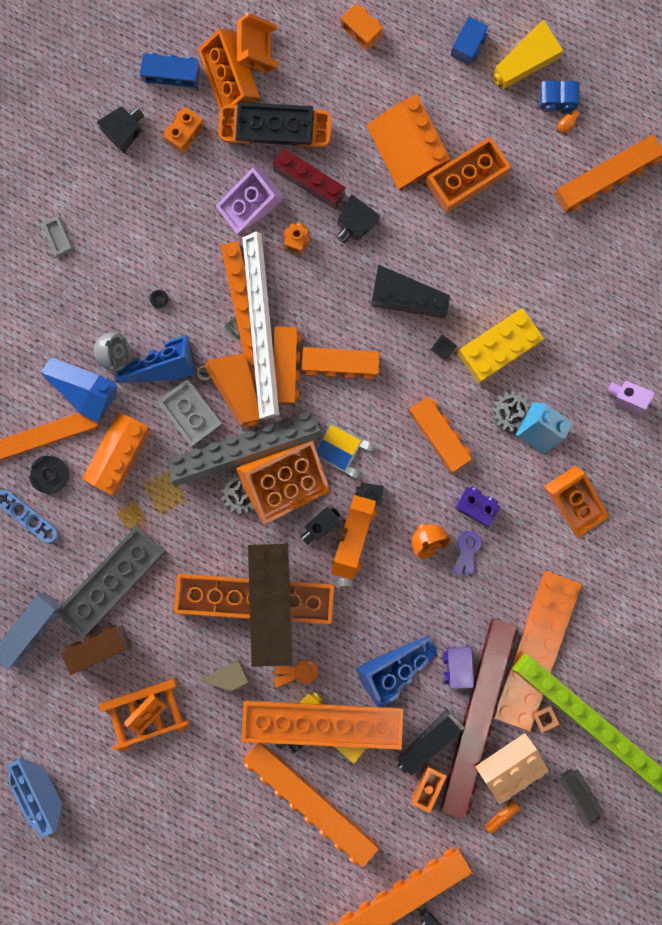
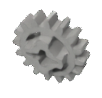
(503, 407)
(232, 492)

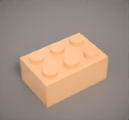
(512, 768)

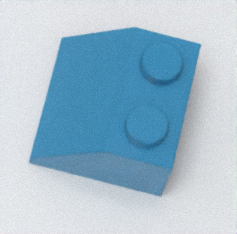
(543, 427)

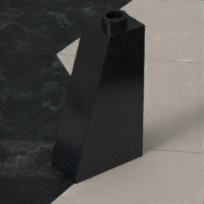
(429, 742)

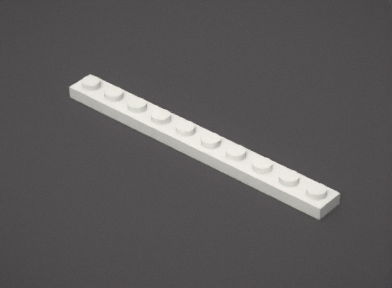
(260, 326)

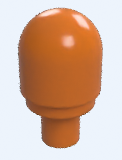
(568, 122)

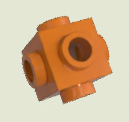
(296, 238)

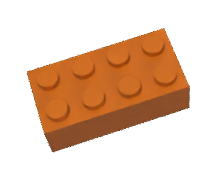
(468, 175)

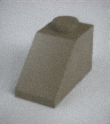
(229, 677)

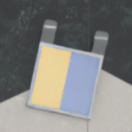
(340, 447)

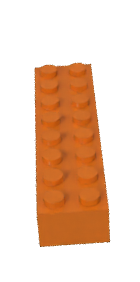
(230, 598)

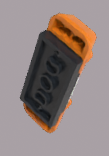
(274, 125)

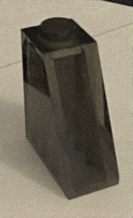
(581, 797)

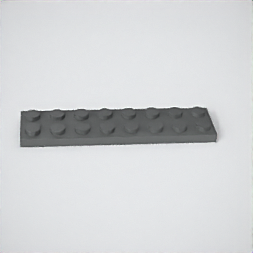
(243, 448)

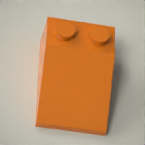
(576, 500)

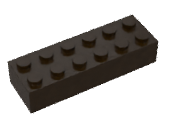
(270, 605)

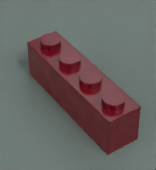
(309, 178)

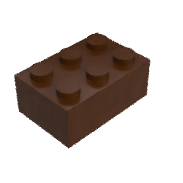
(95, 648)

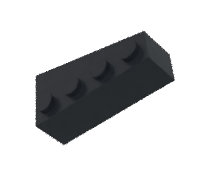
(407, 295)

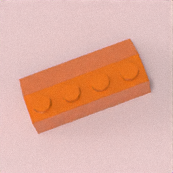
(227, 78)
(116, 454)

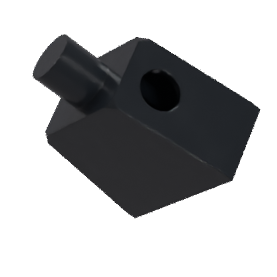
(121, 127)
(356, 220)
(327, 518)

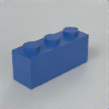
(170, 70)

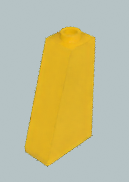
(530, 55)

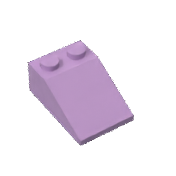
(249, 200)

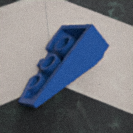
(171, 363)
(83, 389)
(390, 672)

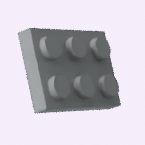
(189, 413)

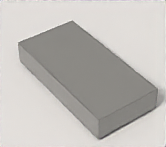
(57, 236)

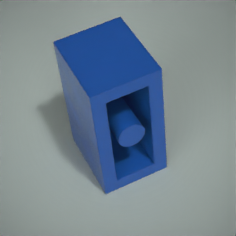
(469, 40)

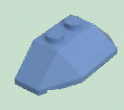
(35, 795)

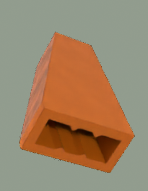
(236, 387)

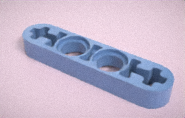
(26, 517)

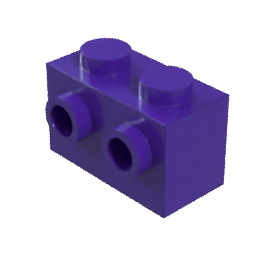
(477, 506)

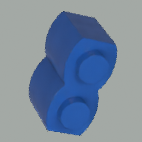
(559, 95)

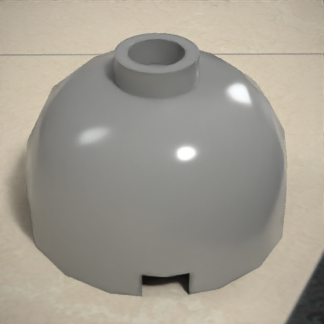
(111, 351)

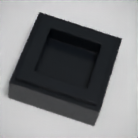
(443, 347)

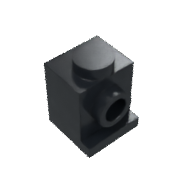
(377, 491)

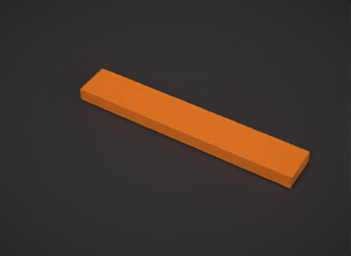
(45, 435)

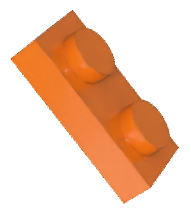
(145, 714)

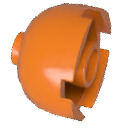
(429, 539)

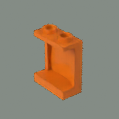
(255, 43)

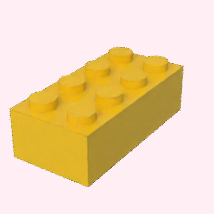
(500, 345)

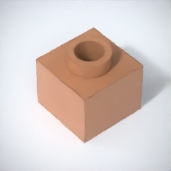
(540, 719)

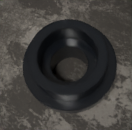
(154, 295)

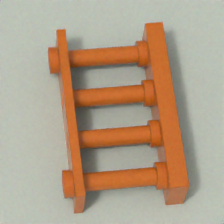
(130, 701)

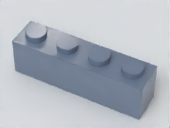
(27, 629)

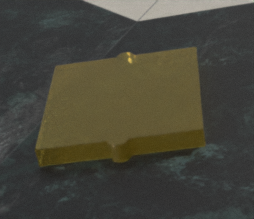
(163, 492)

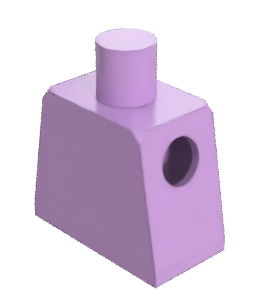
(638, 399)

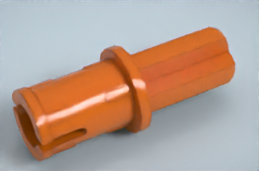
(502, 817)

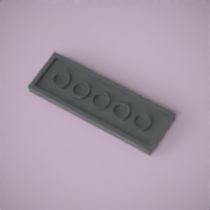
(110, 581)

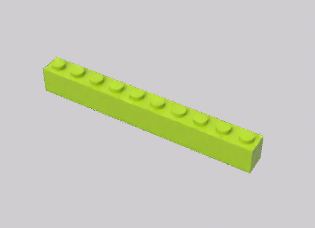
(590, 721)

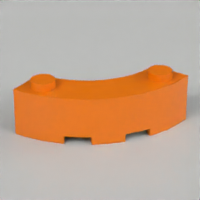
(353, 537)

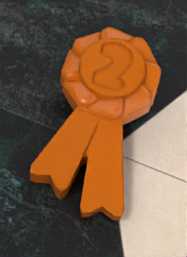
(305, 671)

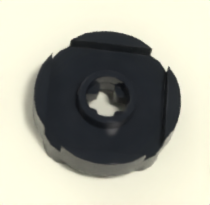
(38, 474)

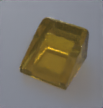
(131, 514)

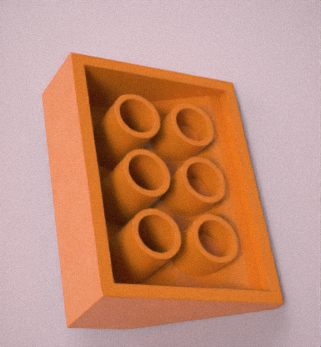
(408, 142)
(283, 481)

